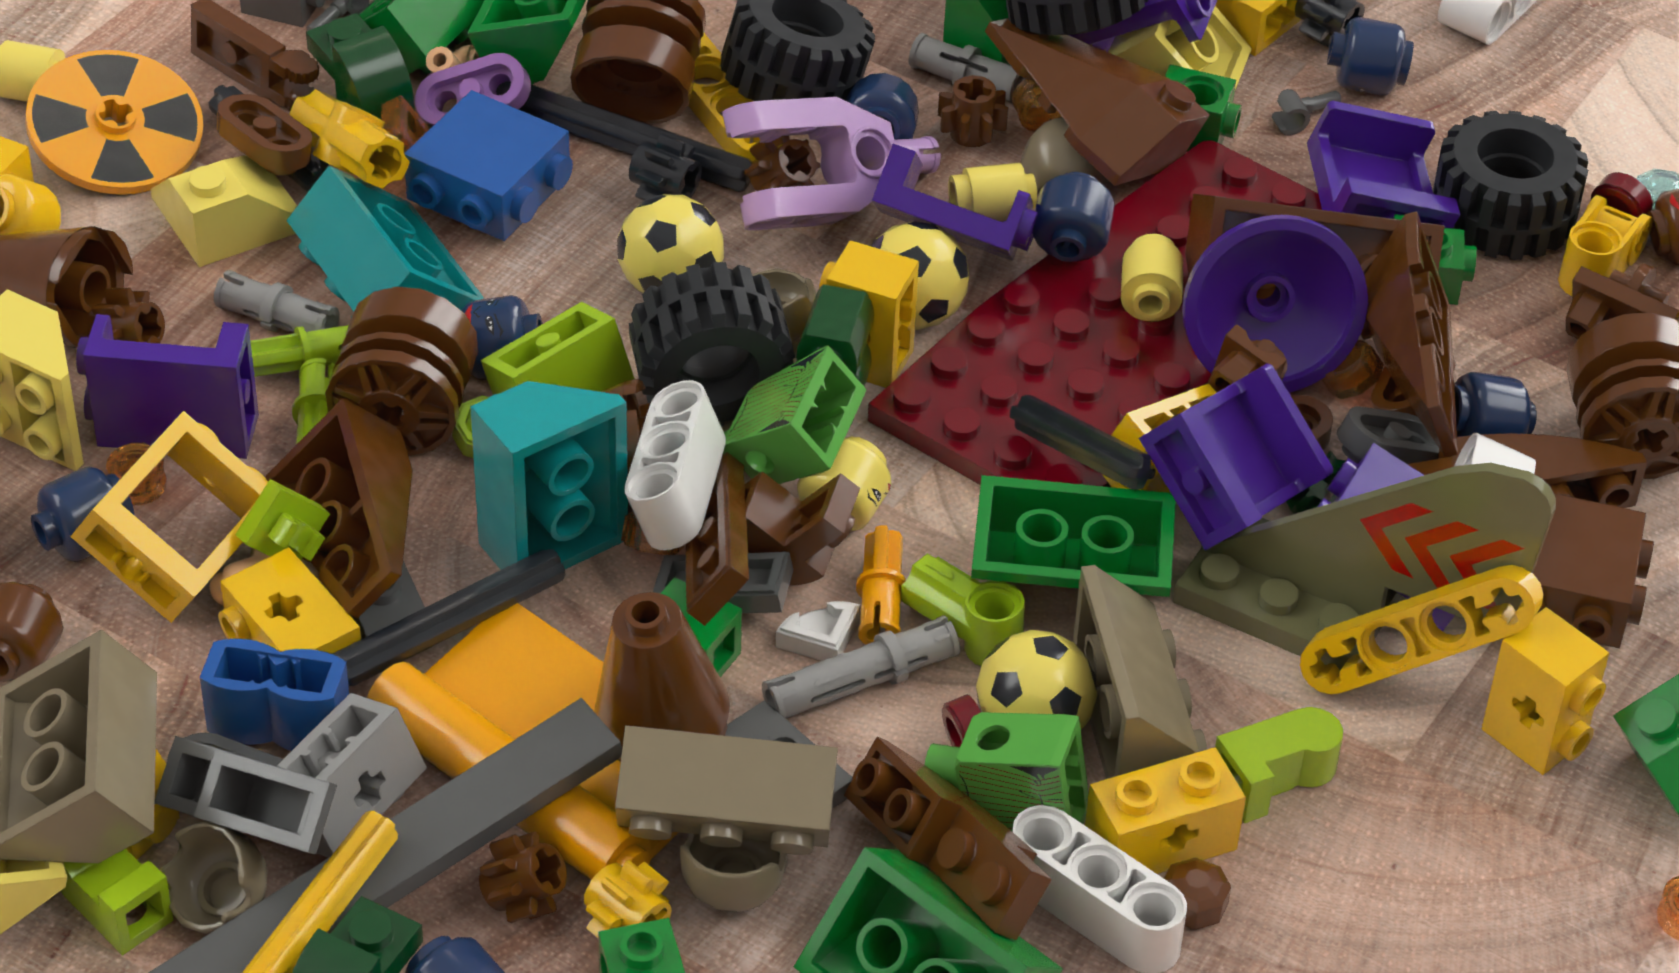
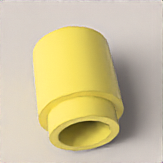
(22, 66)
(991, 189)
(1152, 278)

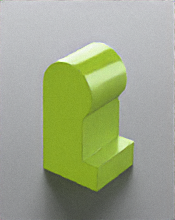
(1281, 754)
(112, 889)

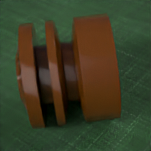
(639, 57)
(407, 363)
(1628, 387)

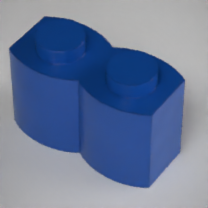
(269, 694)

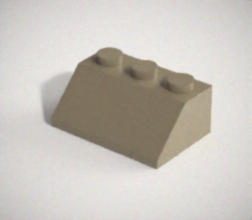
(1139, 703)
(78, 755)
(726, 789)

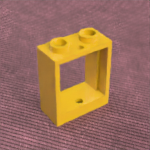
(121, 538)

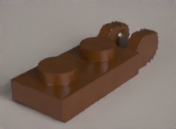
(250, 55)

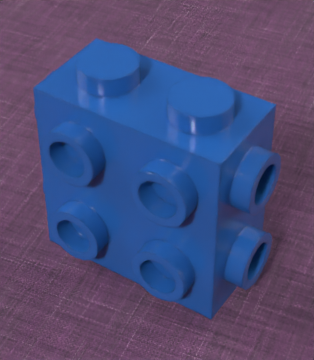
(488, 165)

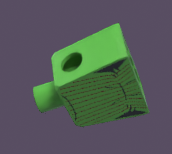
(796, 418)
(1017, 764)

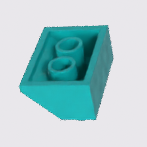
(374, 242)
(549, 472)

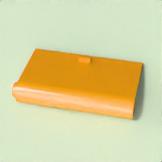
(497, 688)

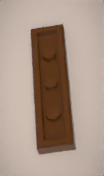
(720, 550)

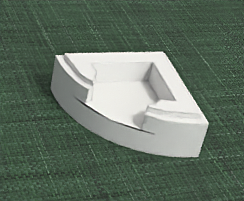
(819, 632)

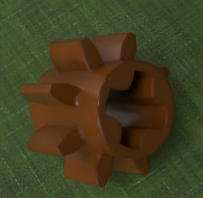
(973, 111)
(782, 164)
(131, 315)
(522, 877)

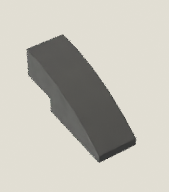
(246, 794)

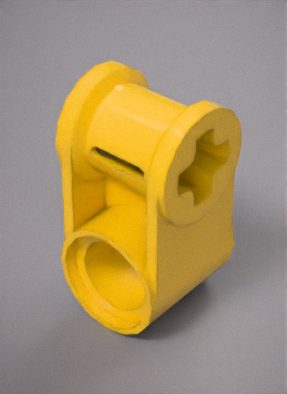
(1603, 241)

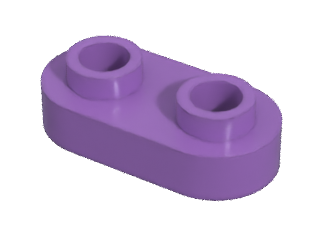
(479, 75)

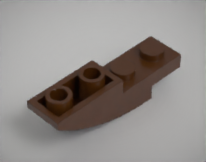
(1569, 466)
(950, 835)

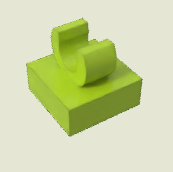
(283, 521)

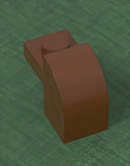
(803, 528)

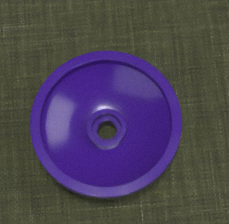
(1315, 301)

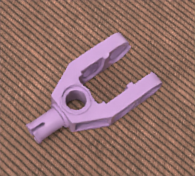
(844, 138)

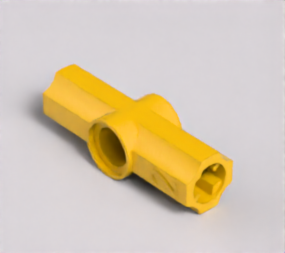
(351, 139)

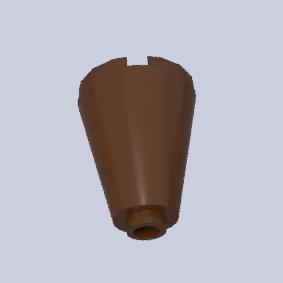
(65, 271)
(658, 672)

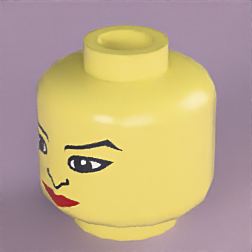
(863, 466)

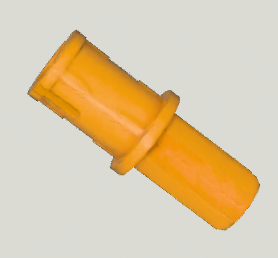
(880, 583)

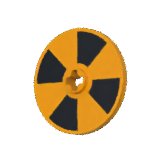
(76, 142)

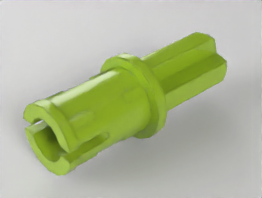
(292, 350)
(311, 402)

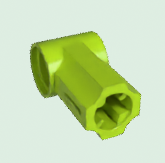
(978, 610)

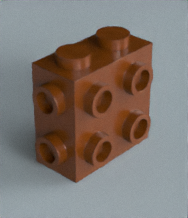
(1593, 566)

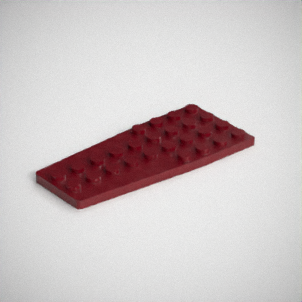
(1068, 338)

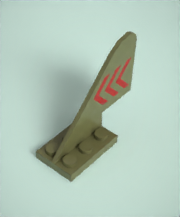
(1353, 555)

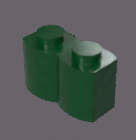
(843, 322)

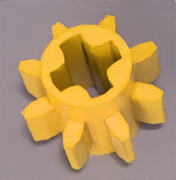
(625, 896)

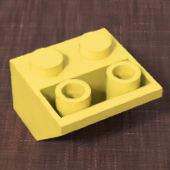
(36, 383)

